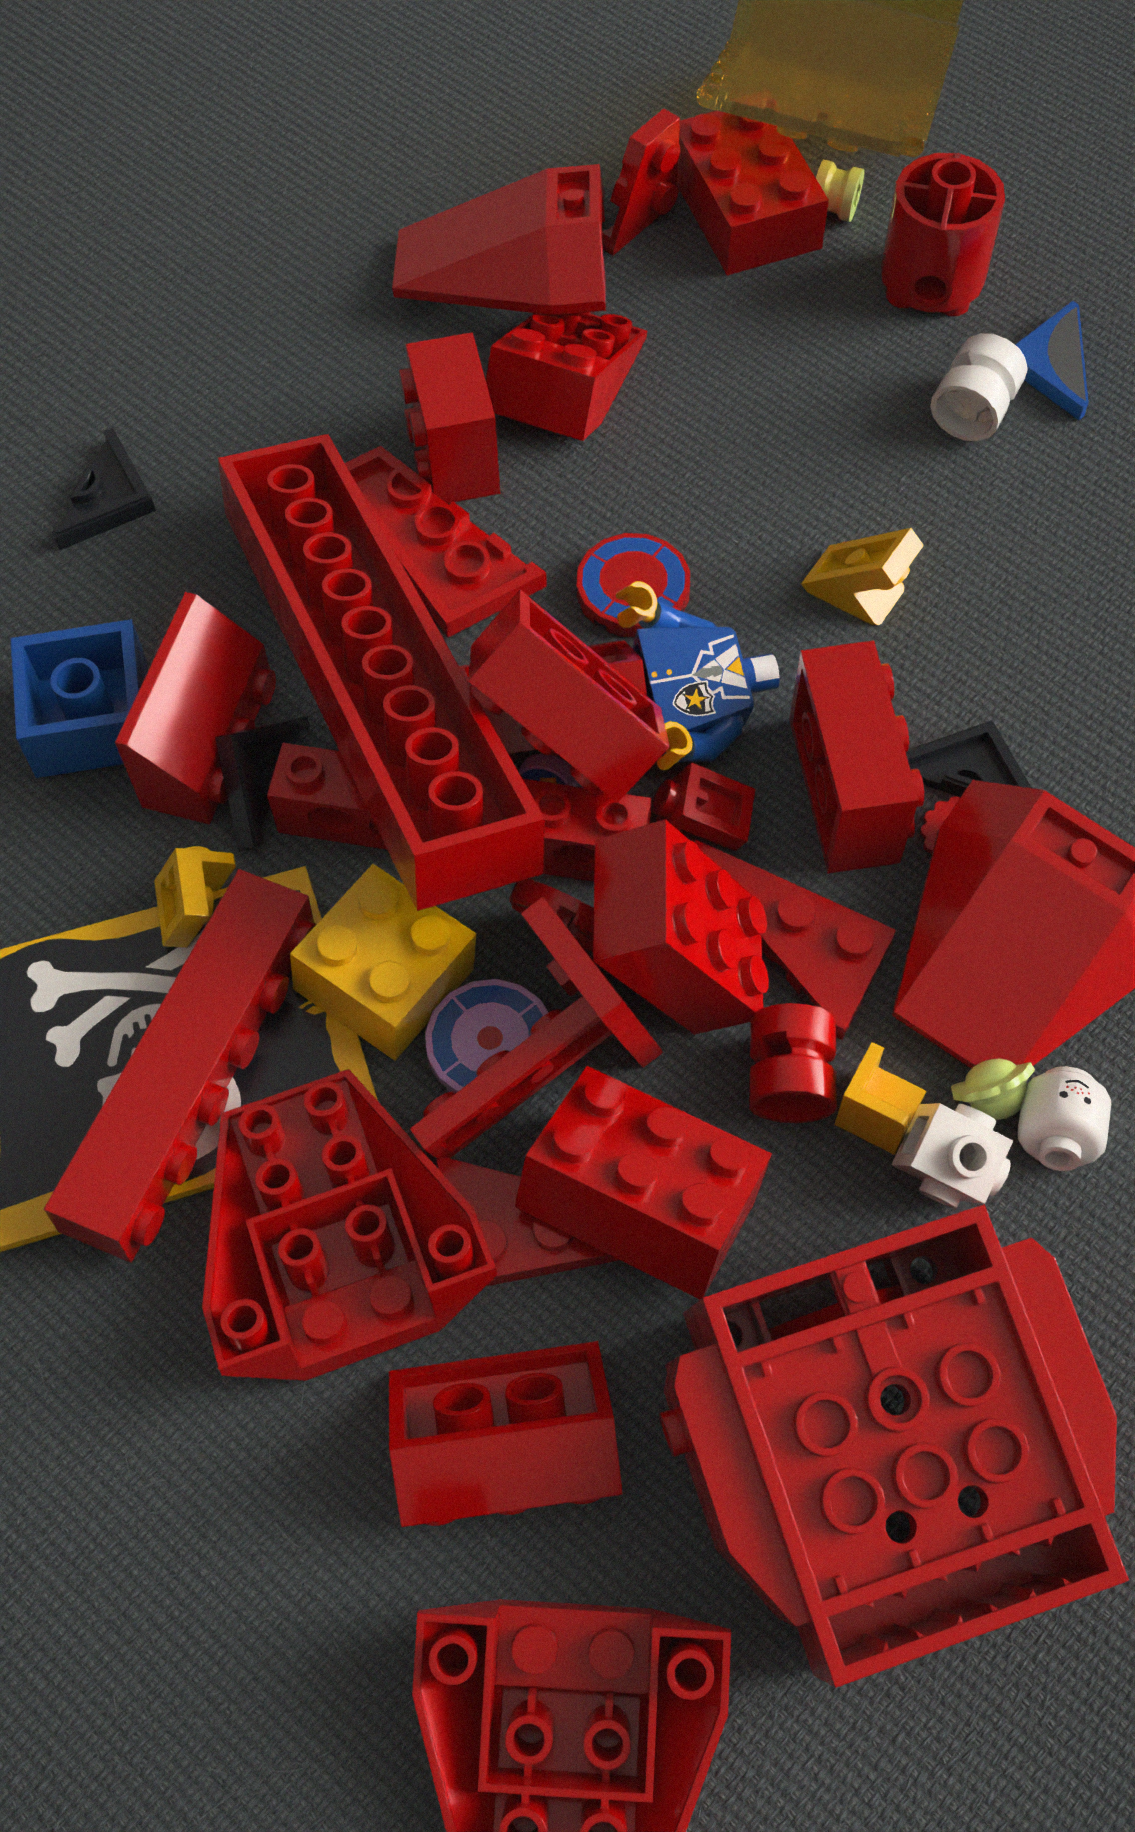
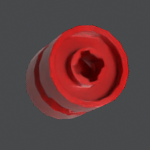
(792, 1063)

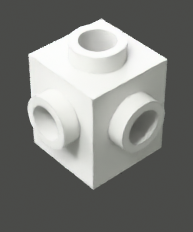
(954, 1154)

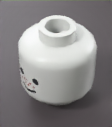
(1064, 1118)

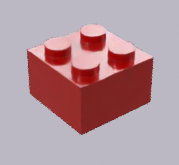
(451, 418)

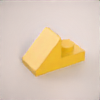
(864, 574)

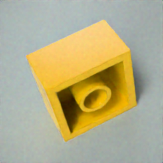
(382, 961)

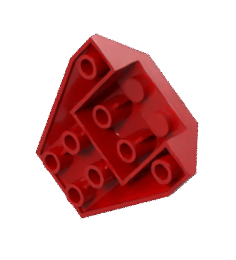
(513, 248)
(1018, 927)
(330, 1235)
(568, 1714)

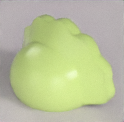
(995, 1087)

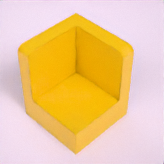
(878, 1103)

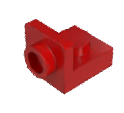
(707, 805)

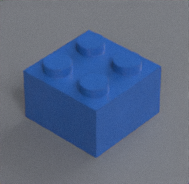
(75, 694)

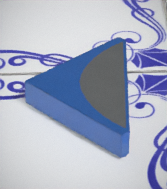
(1057, 360)

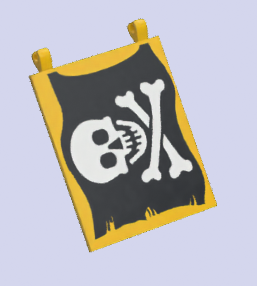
(72, 1023)

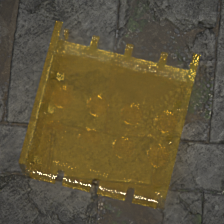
(837, 69)

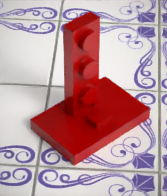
(554, 1045)

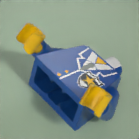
(694, 676)

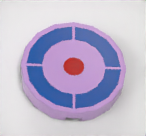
(477, 1024)

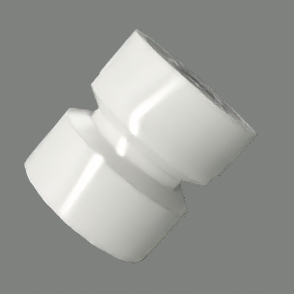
(979, 387)

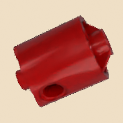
(941, 233)

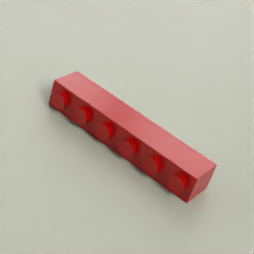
(182, 1069)

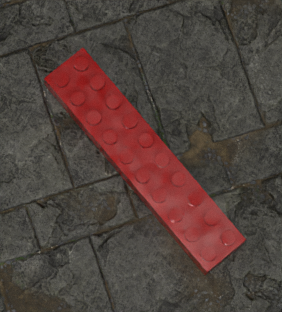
(382, 675)

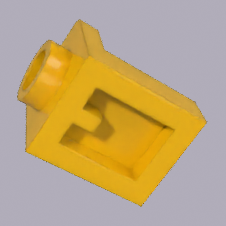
(186, 891)

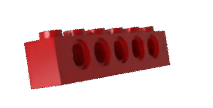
(319, 800)

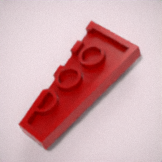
(447, 557)

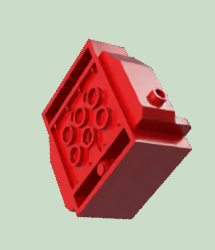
(810, 1466)

